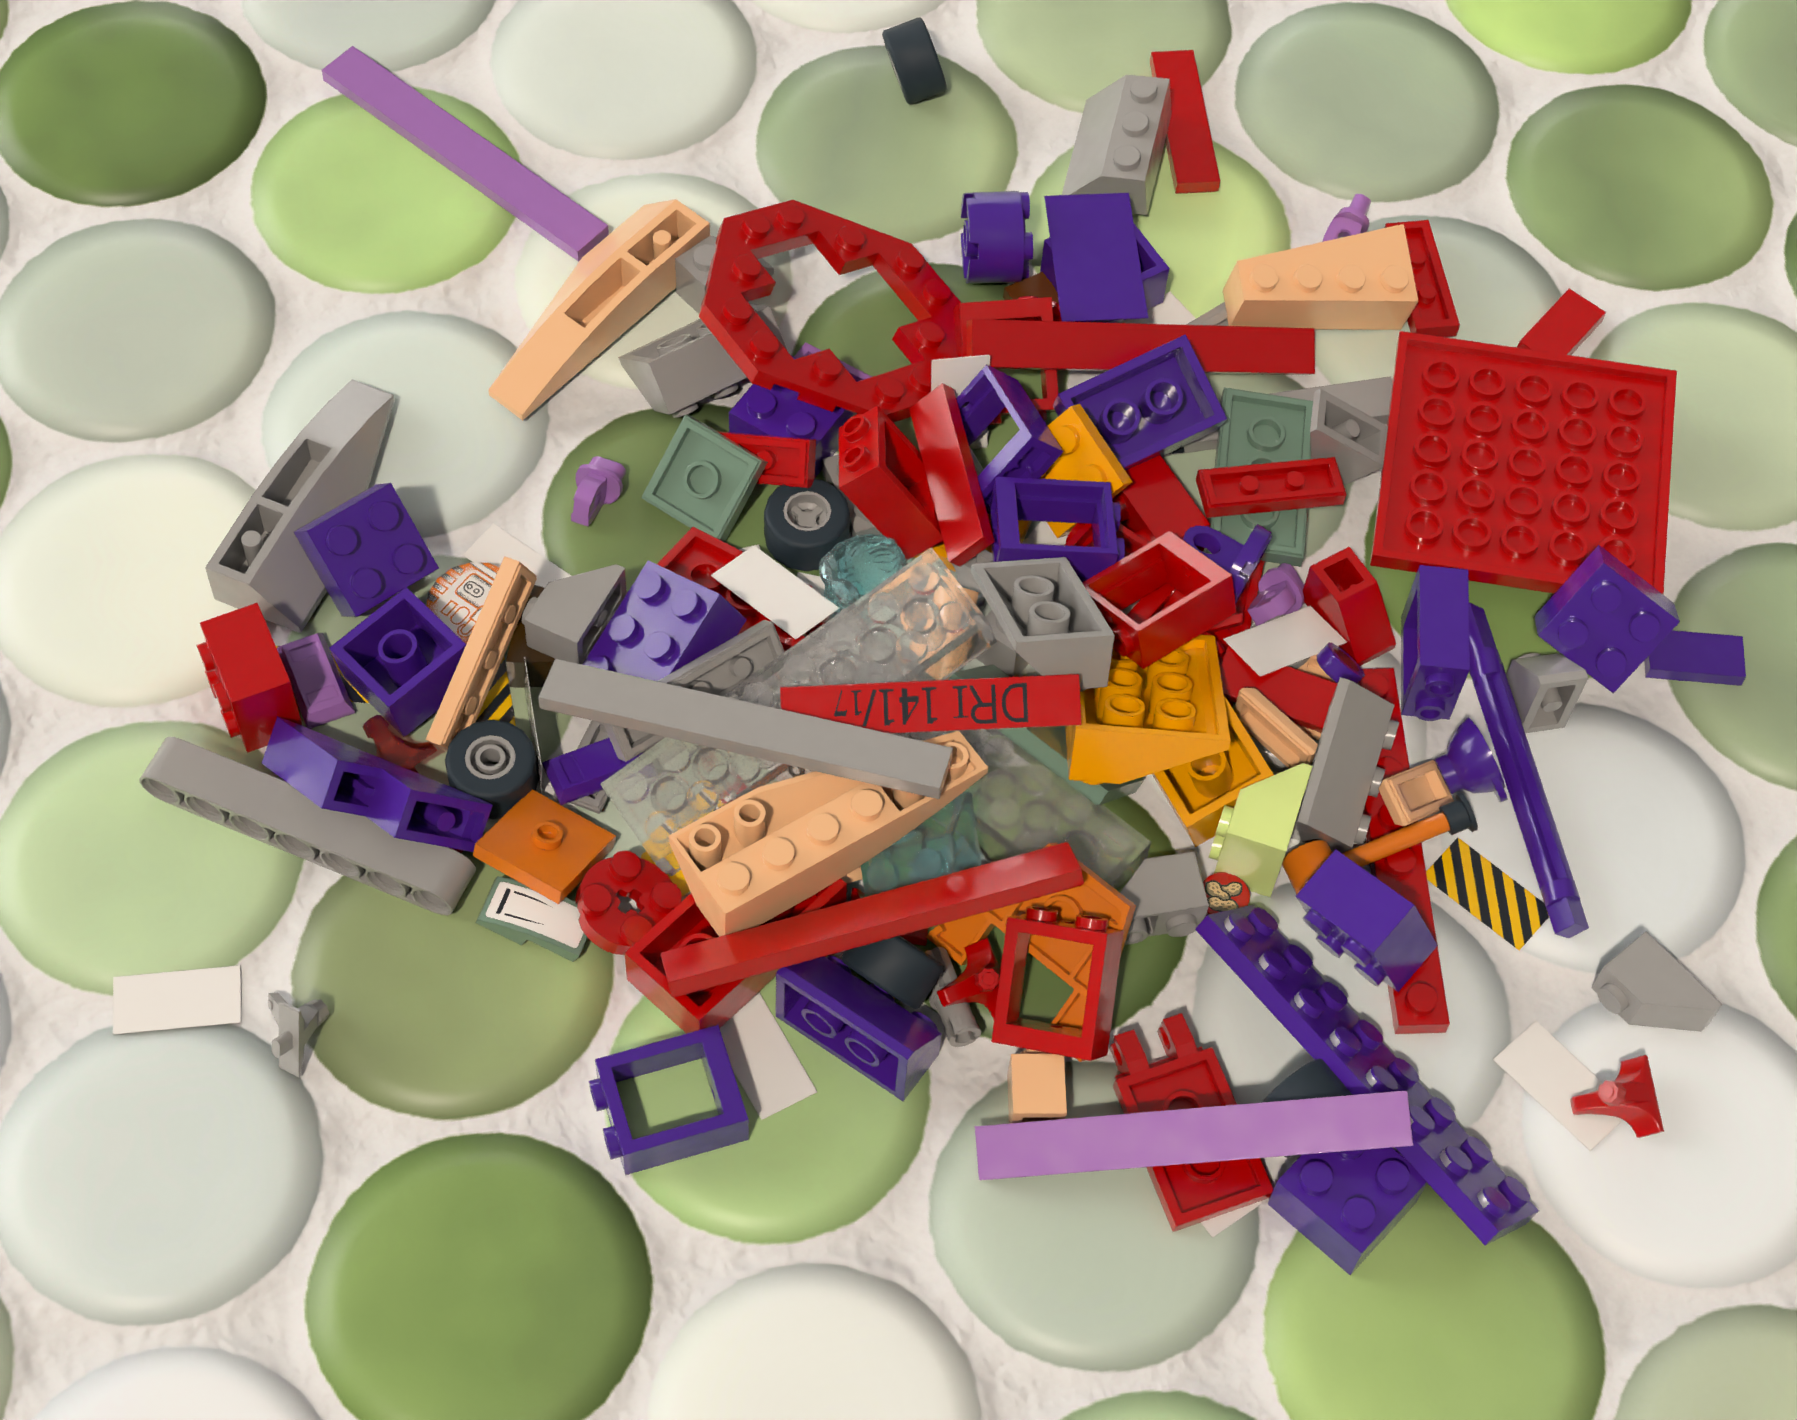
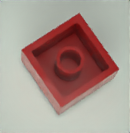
(246, 675)

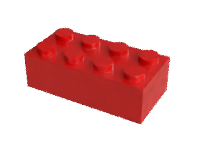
(689, 926)

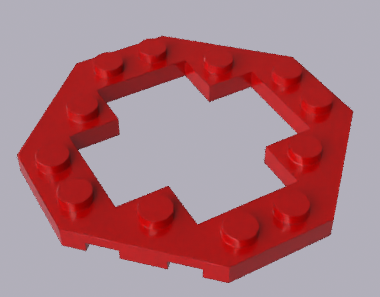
(820, 377)

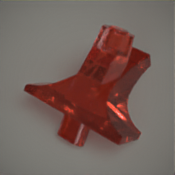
(393, 748)

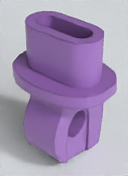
(1350, 219)
(597, 485)
(1278, 594)

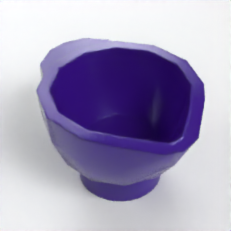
(1470, 763)

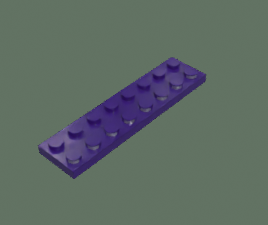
(1329, 1030)

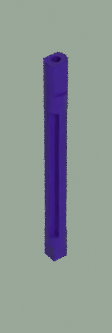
(1523, 780)

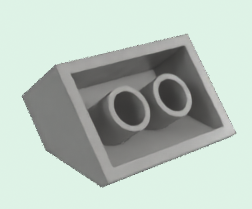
(1121, 140)
(687, 367)
(1049, 617)
(1346, 768)

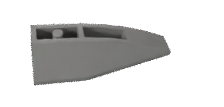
(315, 474)

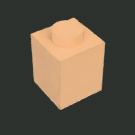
(1036, 1087)

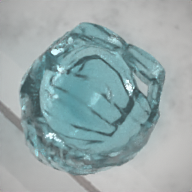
(858, 567)

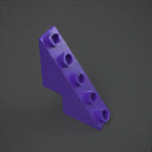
(368, 786)

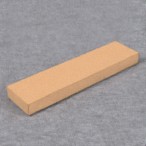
(483, 652)

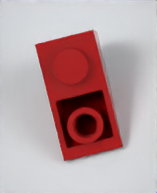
(1351, 603)

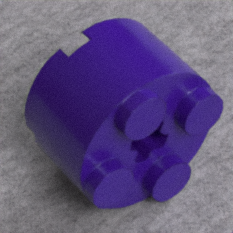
(995, 237)

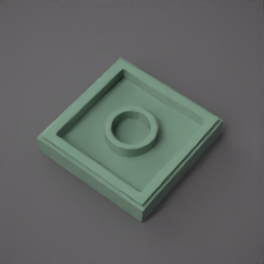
(704, 479)

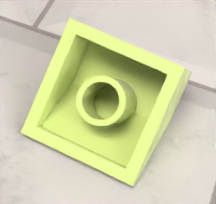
(1259, 828)

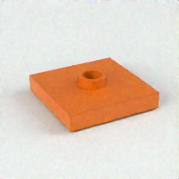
(544, 846)

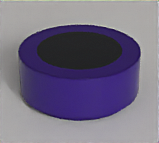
(1338, 664)

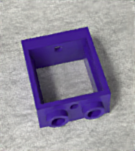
(1030, 449)
(1056, 502)
(1435, 643)
(679, 1142)

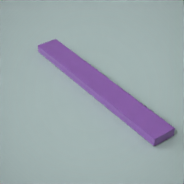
(465, 153)
(1194, 1135)

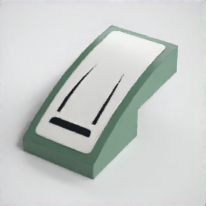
(527, 915)

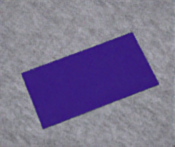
(1095, 257)

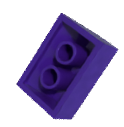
(857, 1023)

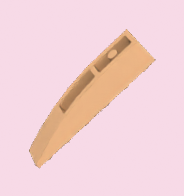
(599, 302)
(801, 837)

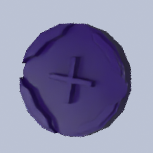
(1229, 554)

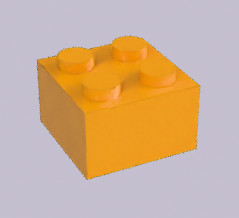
(1207, 784)

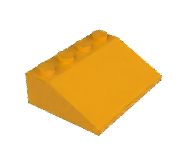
(1150, 717)

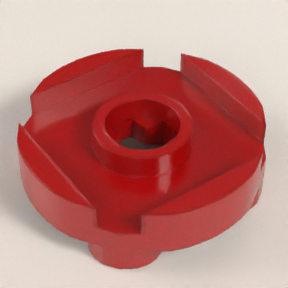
(627, 877)

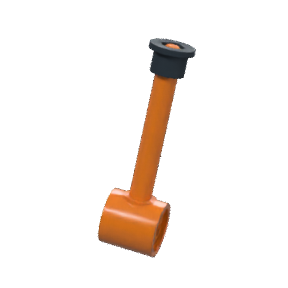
(1308, 858)

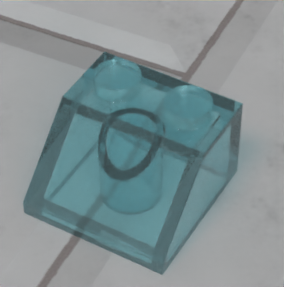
(931, 850)

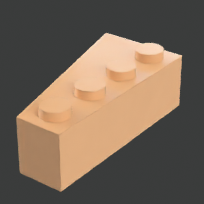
(1327, 285)

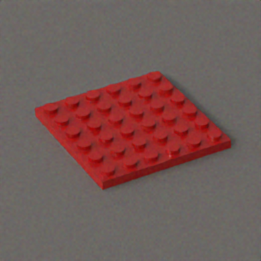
(1523, 463)

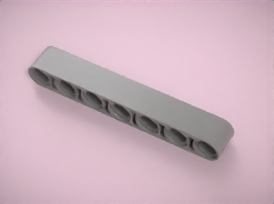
(288, 820)

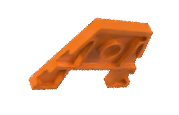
(1064, 958)

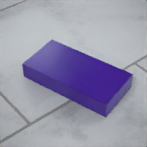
(1698, 658)

